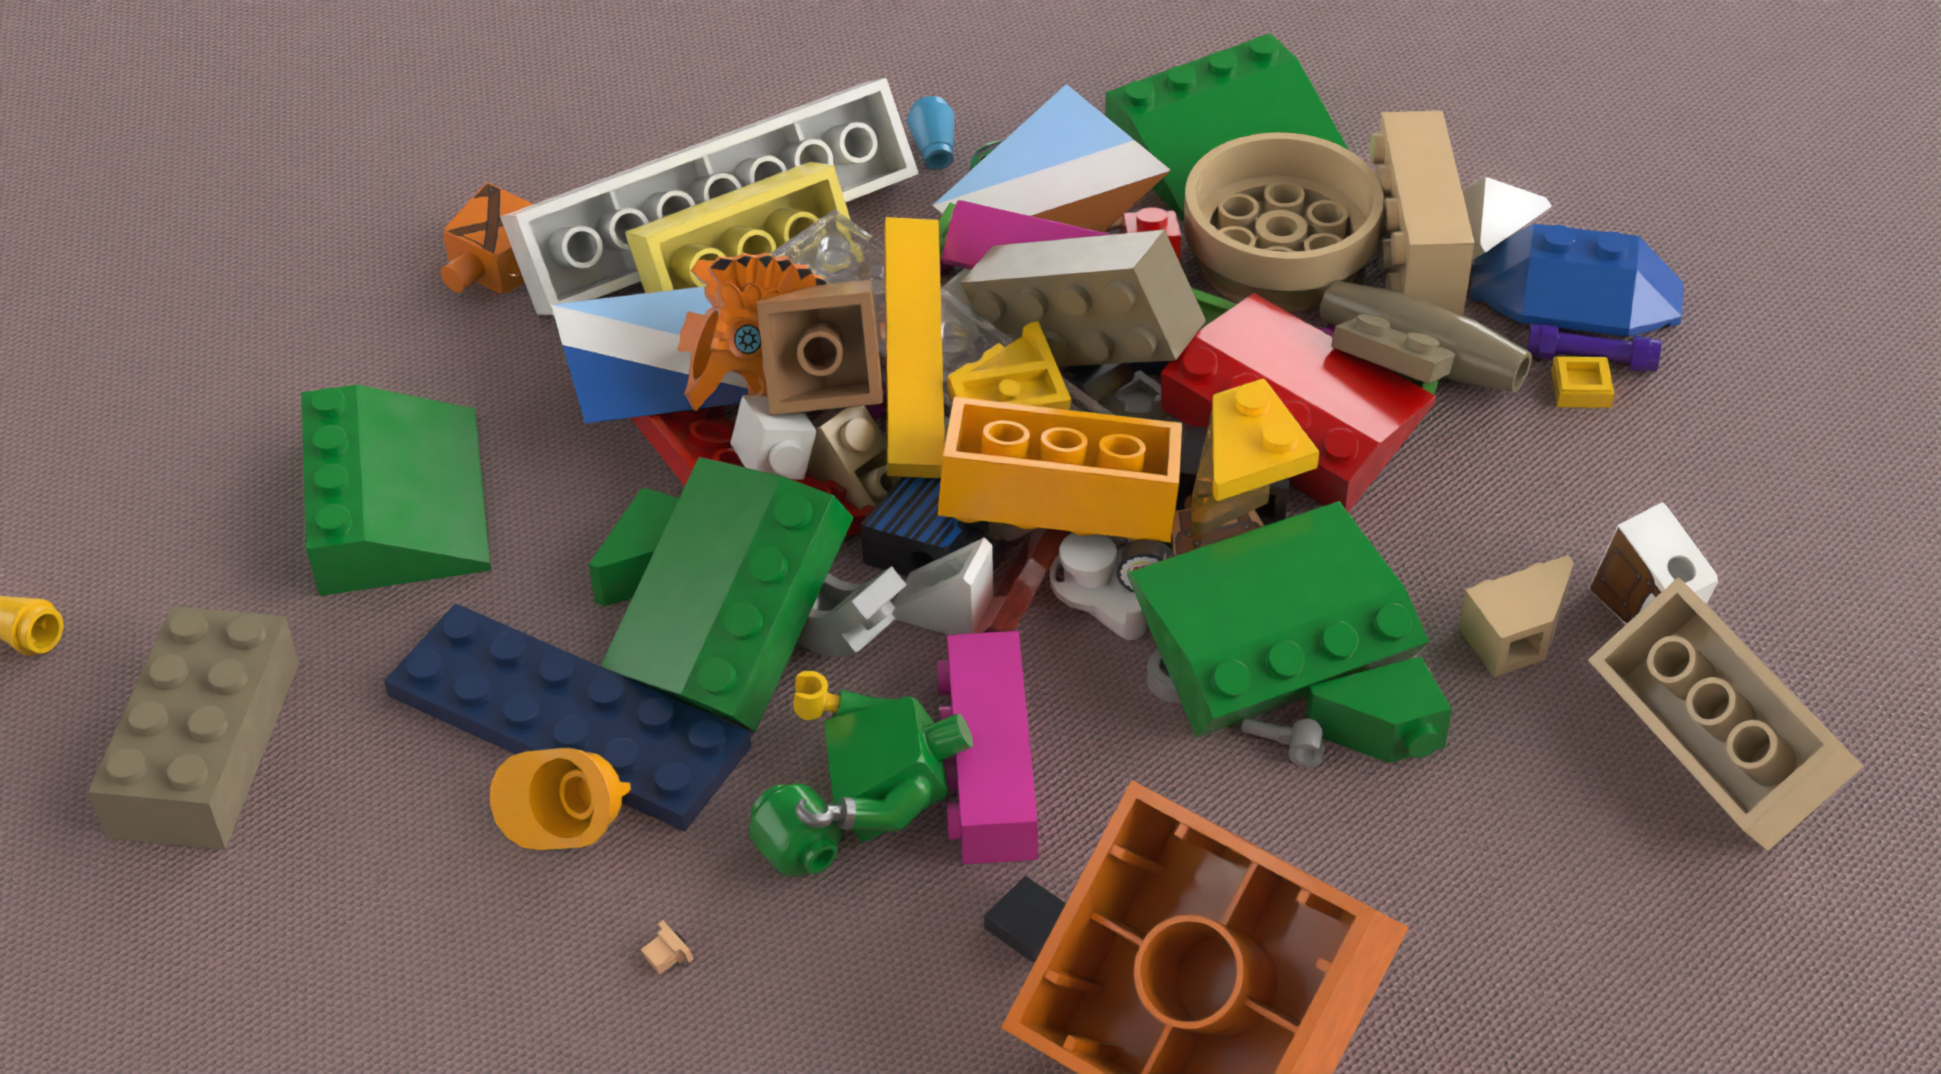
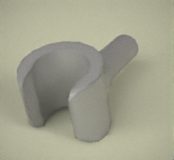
(1304, 739)

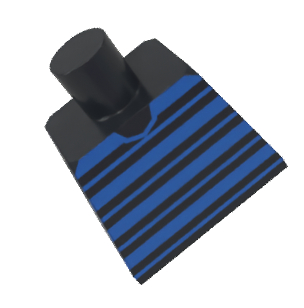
(910, 534)

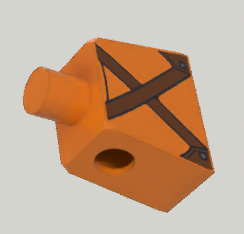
(479, 244)

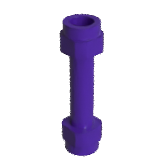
(1641, 353)

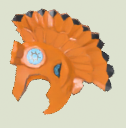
(730, 332)

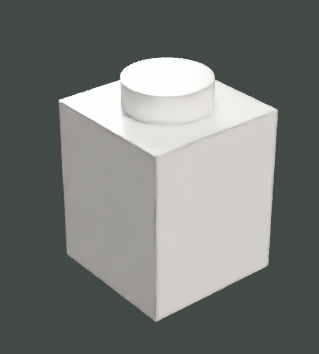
(772, 442)

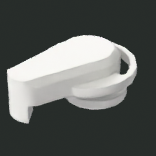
(1093, 584)

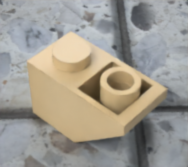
(852, 454)
(1516, 615)

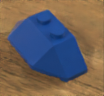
(1578, 281)

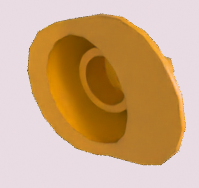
(555, 798)

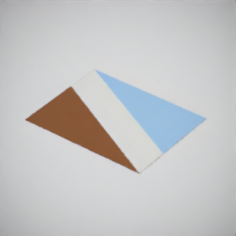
(1063, 168)

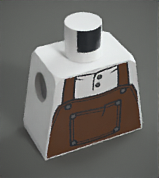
(1645, 560)

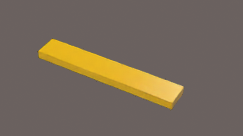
(913, 348)

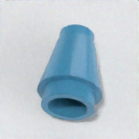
(933, 130)

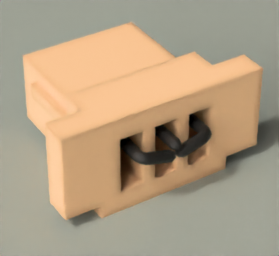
(666, 949)

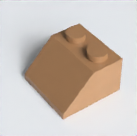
(821, 348)

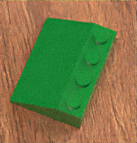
(1214, 101)
(390, 489)
(729, 590)
(1273, 614)

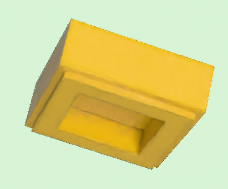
(1582, 382)

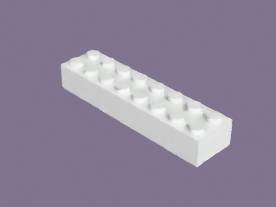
(578, 242)

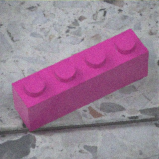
(994, 777)

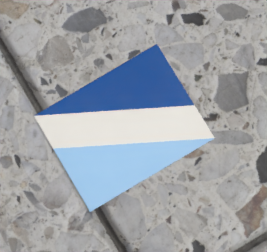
(628, 355)

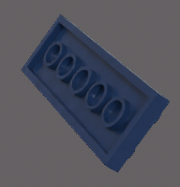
(545, 698)

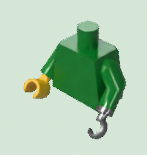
(880, 757)

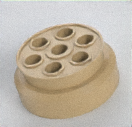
(1282, 217)

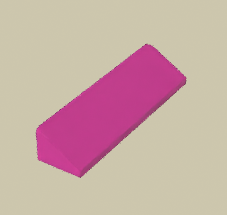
(979, 227)

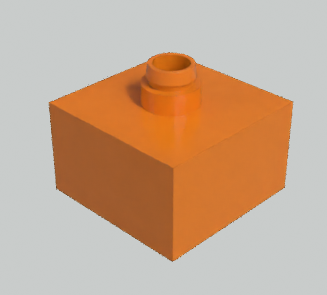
(1200, 956)

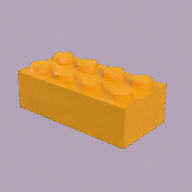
(1060, 470)

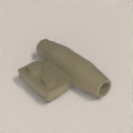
(1421, 338)

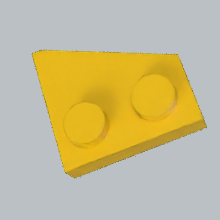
(1014, 374)
(1256, 440)

